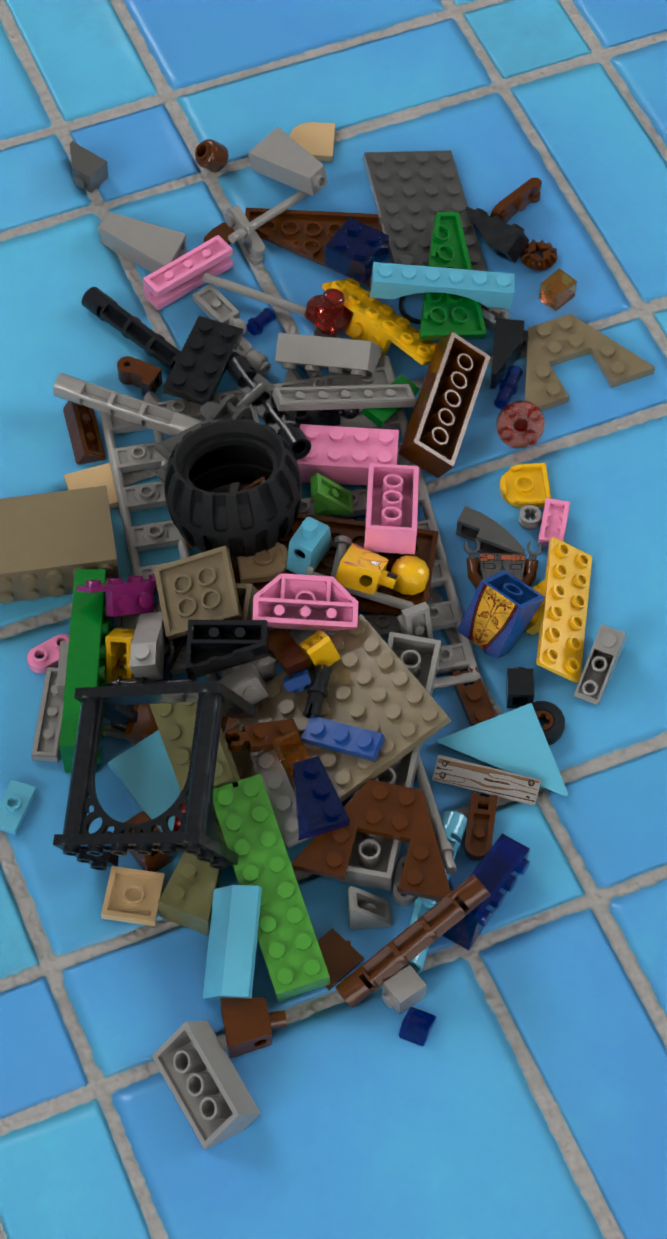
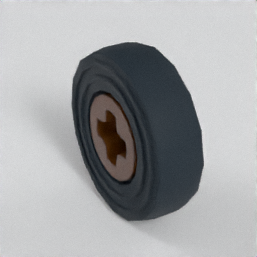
(553, 718)

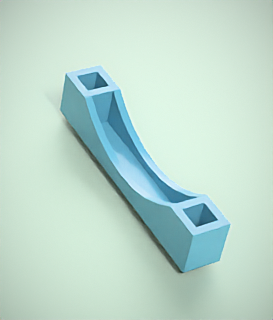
(485, 287)

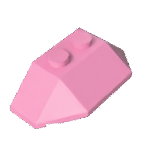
(306, 604)

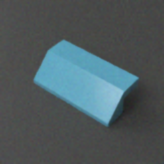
(232, 942)

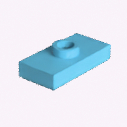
(15, 805)

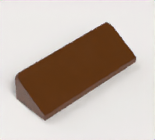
(83, 433)

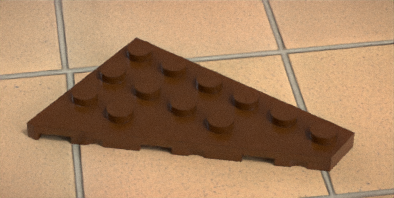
(307, 231)

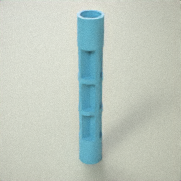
(454, 827)

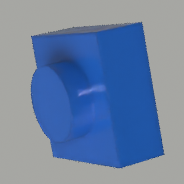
(298, 682)

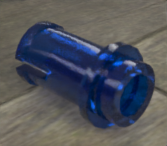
(257, 324)

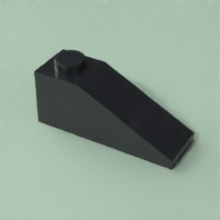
(507, 347)

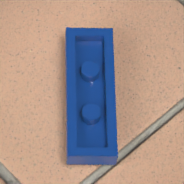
(343, 738)

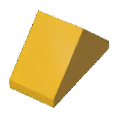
(320, 649)

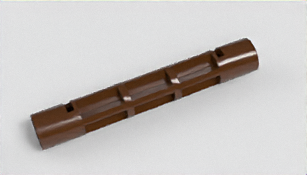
(413, 940)

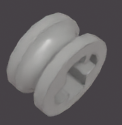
(531, 511)

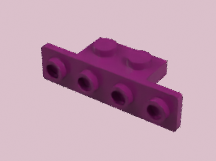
(124, 597)

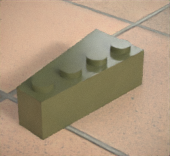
(190, 892)

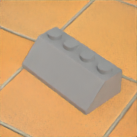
(327, 353)
(205, 1083)

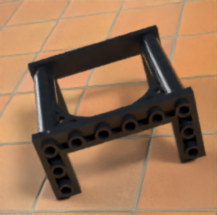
(198, 827)

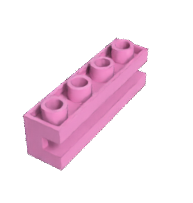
(187, 272)

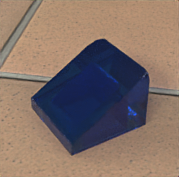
(416, 1026)

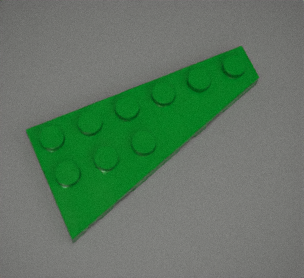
(444, 311)

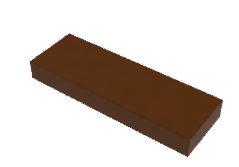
(287, 652)

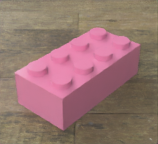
(346, 452)
(391, 508)

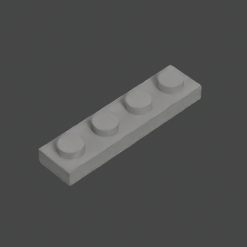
(280, 794)

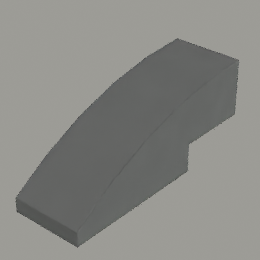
(490, 534)

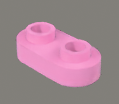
(49, 650)

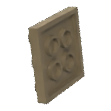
(197, 590)

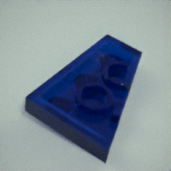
(316, 800)

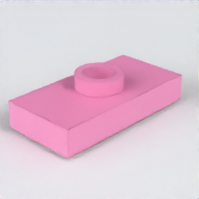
(553, 520)

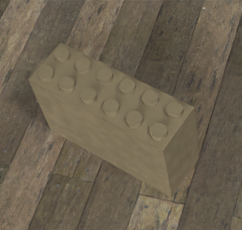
(50, 538)

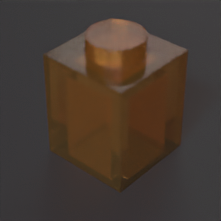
(557, 289)

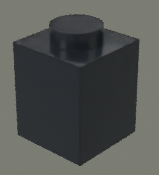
(519, 687)

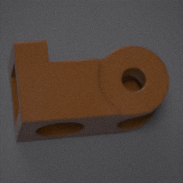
(139, 374)

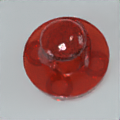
(328, 311)
(520, 424)

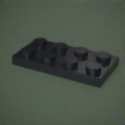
(203, 360)

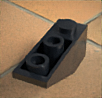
(503, 238)

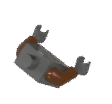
(492, 563)

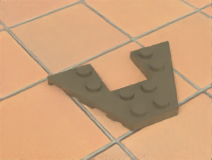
(567, 340)

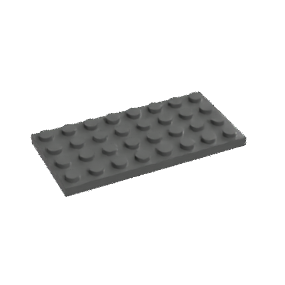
(408, 195)

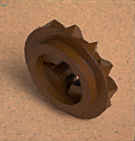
(535, 261)

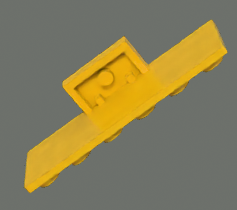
(379, 323)
(563, 611)

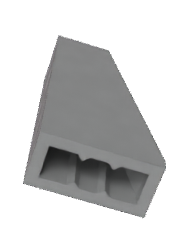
(288, 163)
(141, 241)

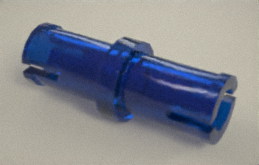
(508, 387)

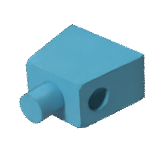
(313, 540)

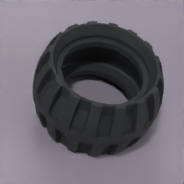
(224, 455)

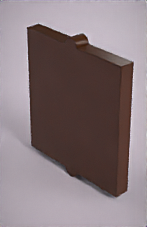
(338, 956)

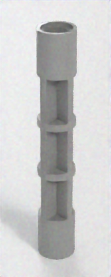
(121, 405)

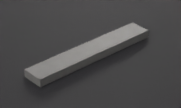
(343, 397)

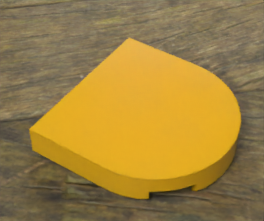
(525, 485)

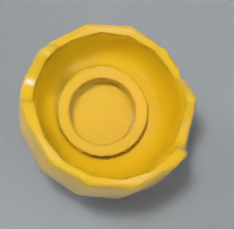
(411, 573)

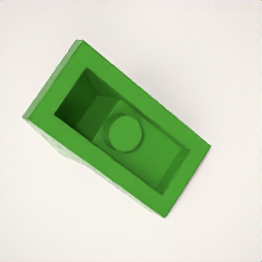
(330, 497)

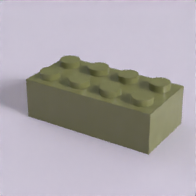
(176, 729)

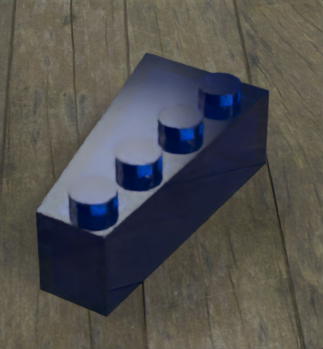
(499, 875)

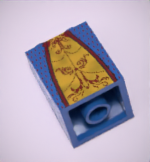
(499, 613)

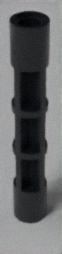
(130, 326)
(243, 374)

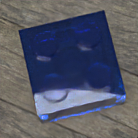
(355, 250)

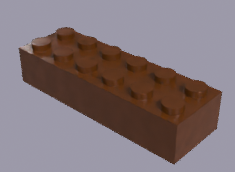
(444, 405)

